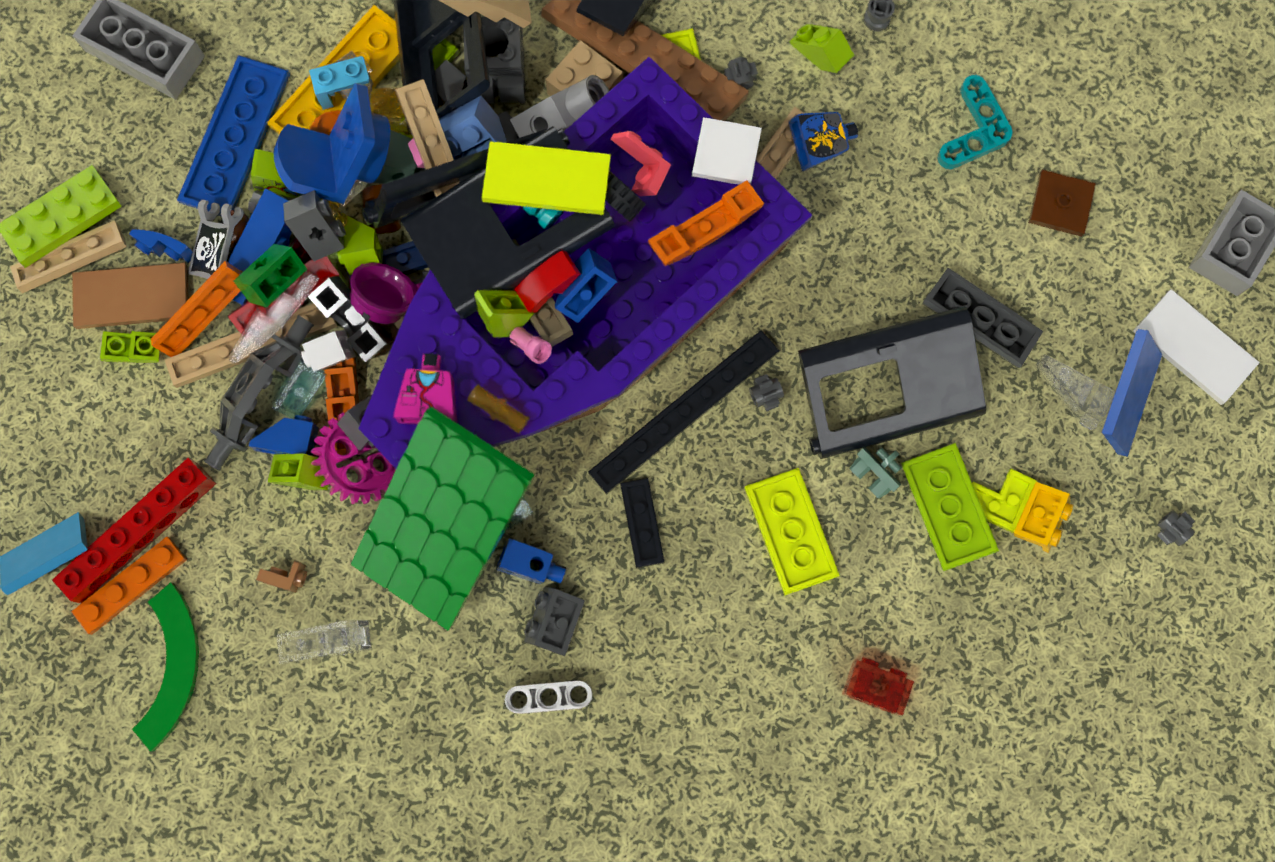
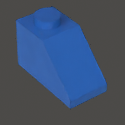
(588, 288)
(287, 437)

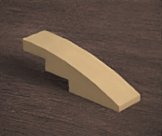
(514, 10)

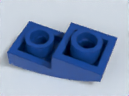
(159, 243)

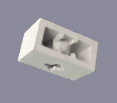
(327, 350)

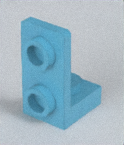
(338, 77)

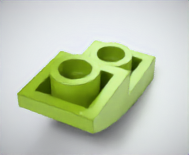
(128, 347)

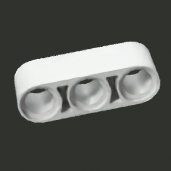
(534, 693)

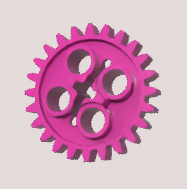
(369, 479)

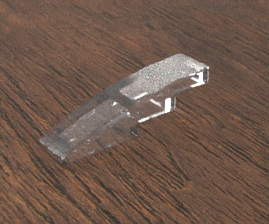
(265, 325)

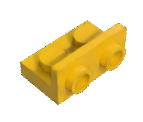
(1044, 516)

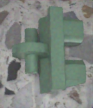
(867, 462)

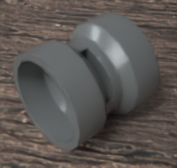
(876, 19)

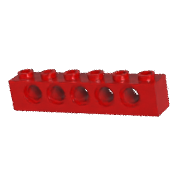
(134, 531)

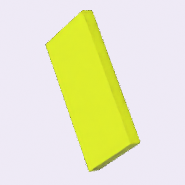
(546, 178)
(791, 531)

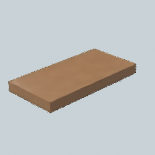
(128, 295)

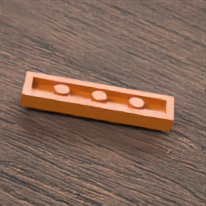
(198, 311)
(129, 585)

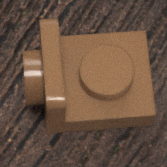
(278, 577)

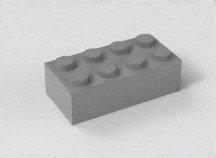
(139, 46)

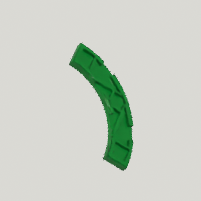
(180, 668)

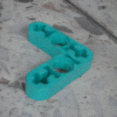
(984, 133)

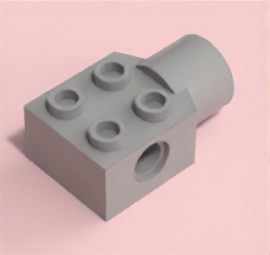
(561, 108)

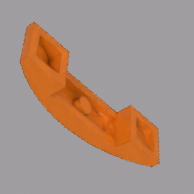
(707, 225)

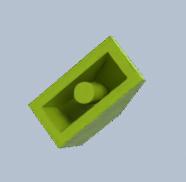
(501, 311)
(295, 471)

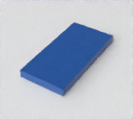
(1132, 392)

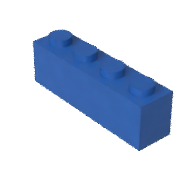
(261, 232)

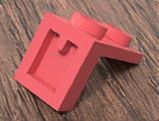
(654, 167)

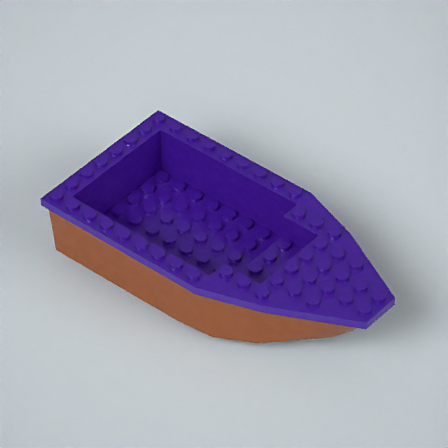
(635, 321)

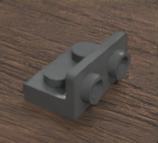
(553, 620)

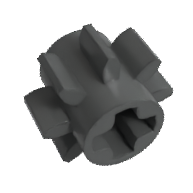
(742, 72)
(766, 392)
(1176, 528)

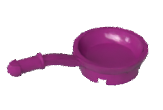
(381, 292)

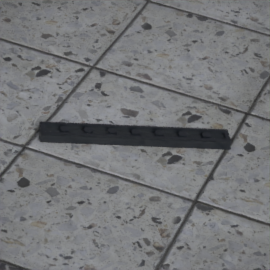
(683, 412)

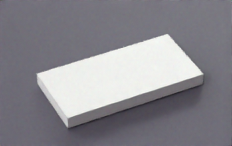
(1197, 347)

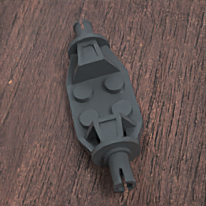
(242, 393)

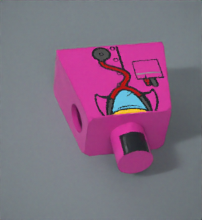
(424, 390)

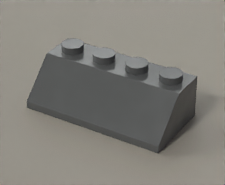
(992, 322)

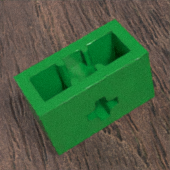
(270, 275)

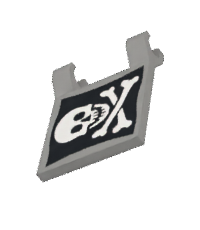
(213, 238)

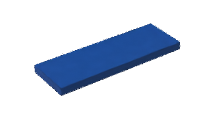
(234, 134)

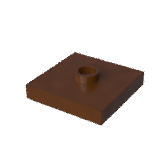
(1062, 203)

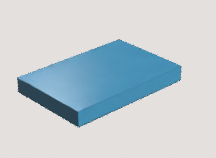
(42, 553)

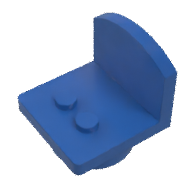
(335, 161)

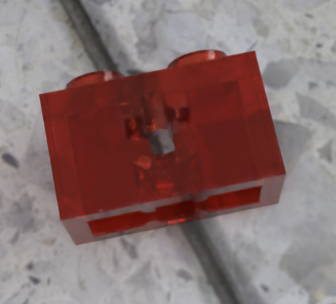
(860, 688)

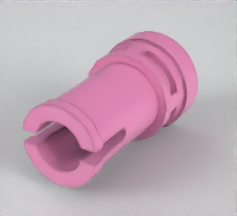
(533, 346)

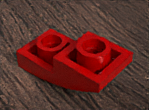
(549, 278)

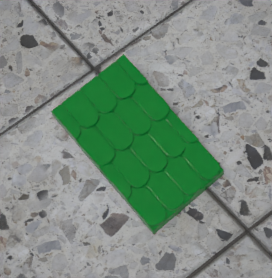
(441, 518)

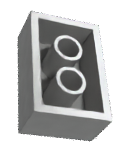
(1237, 244)

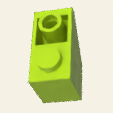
(823, 46)
(360, 246)

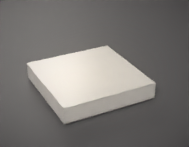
(726, 151)

